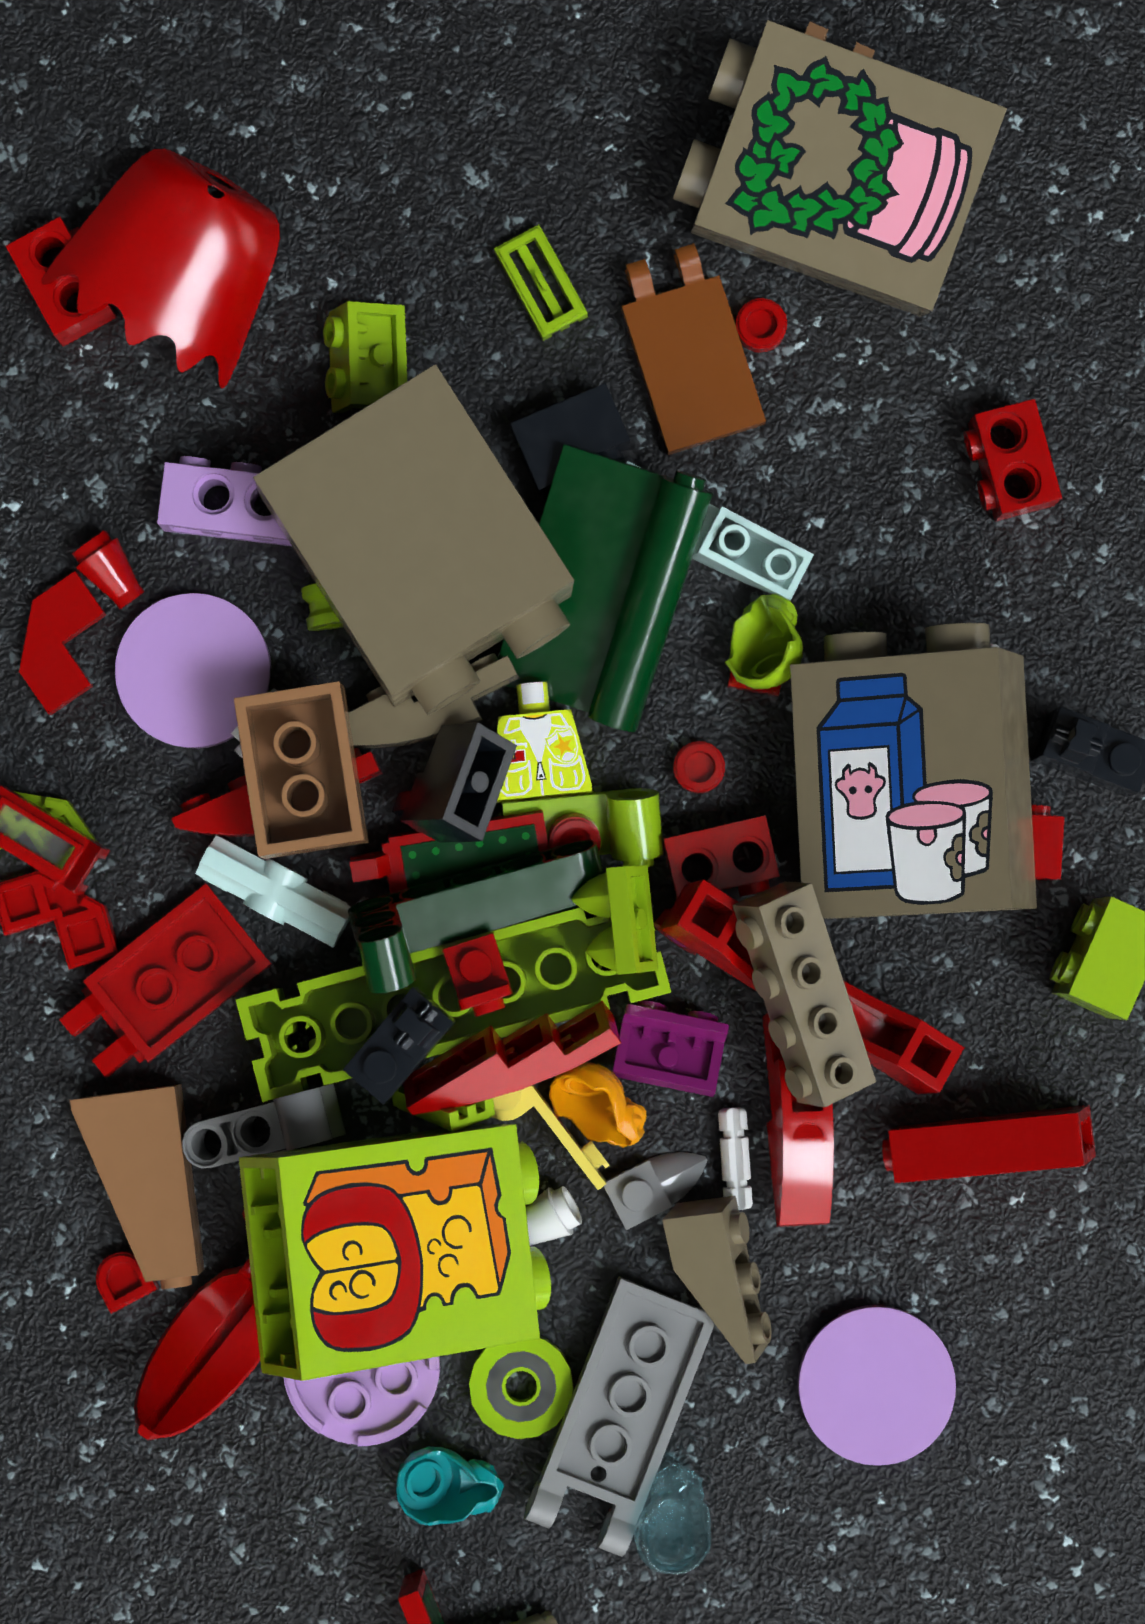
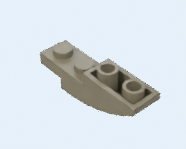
(383, 725)

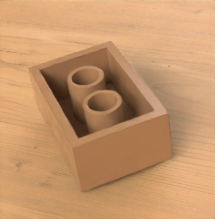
(301, 770)

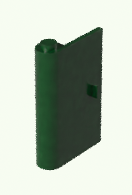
(629, 552)

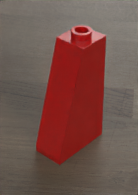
(991, 1145)

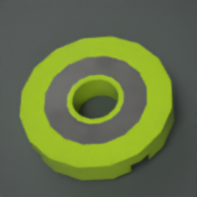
(521, 1416)

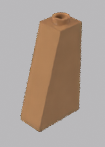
(148, 1179)

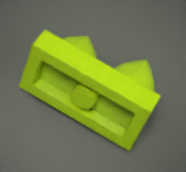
(626, 899)

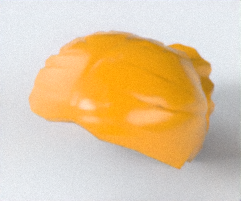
(597, 1105)

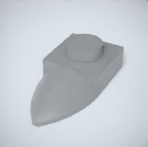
(653, 1185)

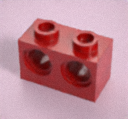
(52, 298)
(1027, 459)
(717, 847)

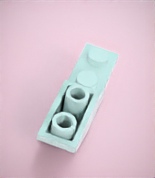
(750, 553)

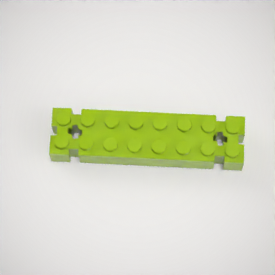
(543, 964)

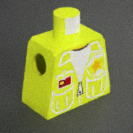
(547, 749)

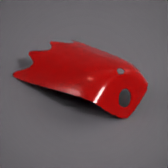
(175, 258)

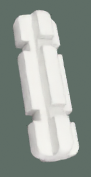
(735, 1155)

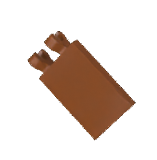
(690, 356)

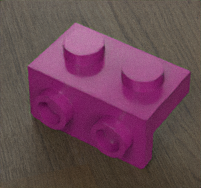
(670, 1048)

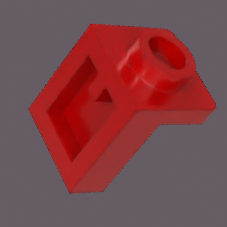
(478, 974)

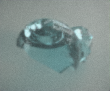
(675, 1524)

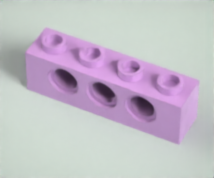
(184, 510)

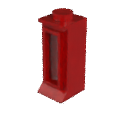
(47, 842)

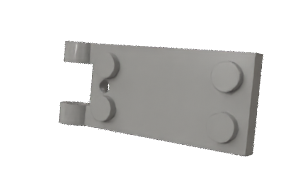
(623, 1409)

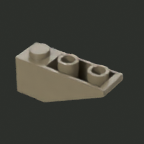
(713, 1262)

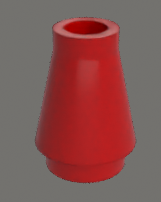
(108, 568)

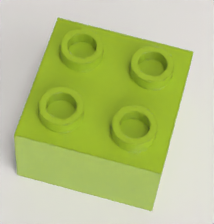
(1105, 959)

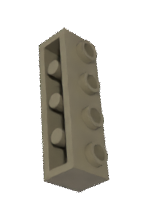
(803, 994)

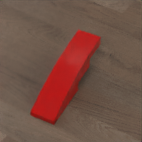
(496, 1066)

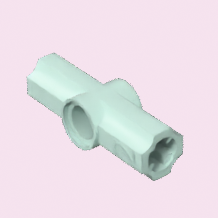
(274, 891)

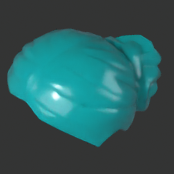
(445, 1488)

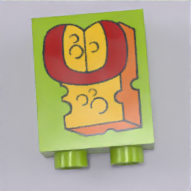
(392, 1249)

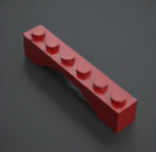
(893, 1039)

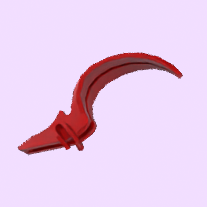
(200, 1356)

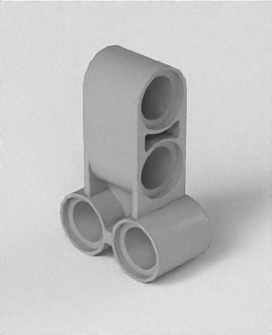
(293, 1123)

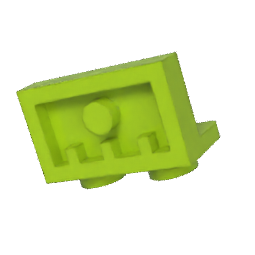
(365, 353)

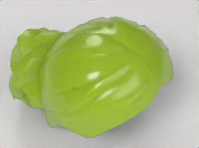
(765, 643)

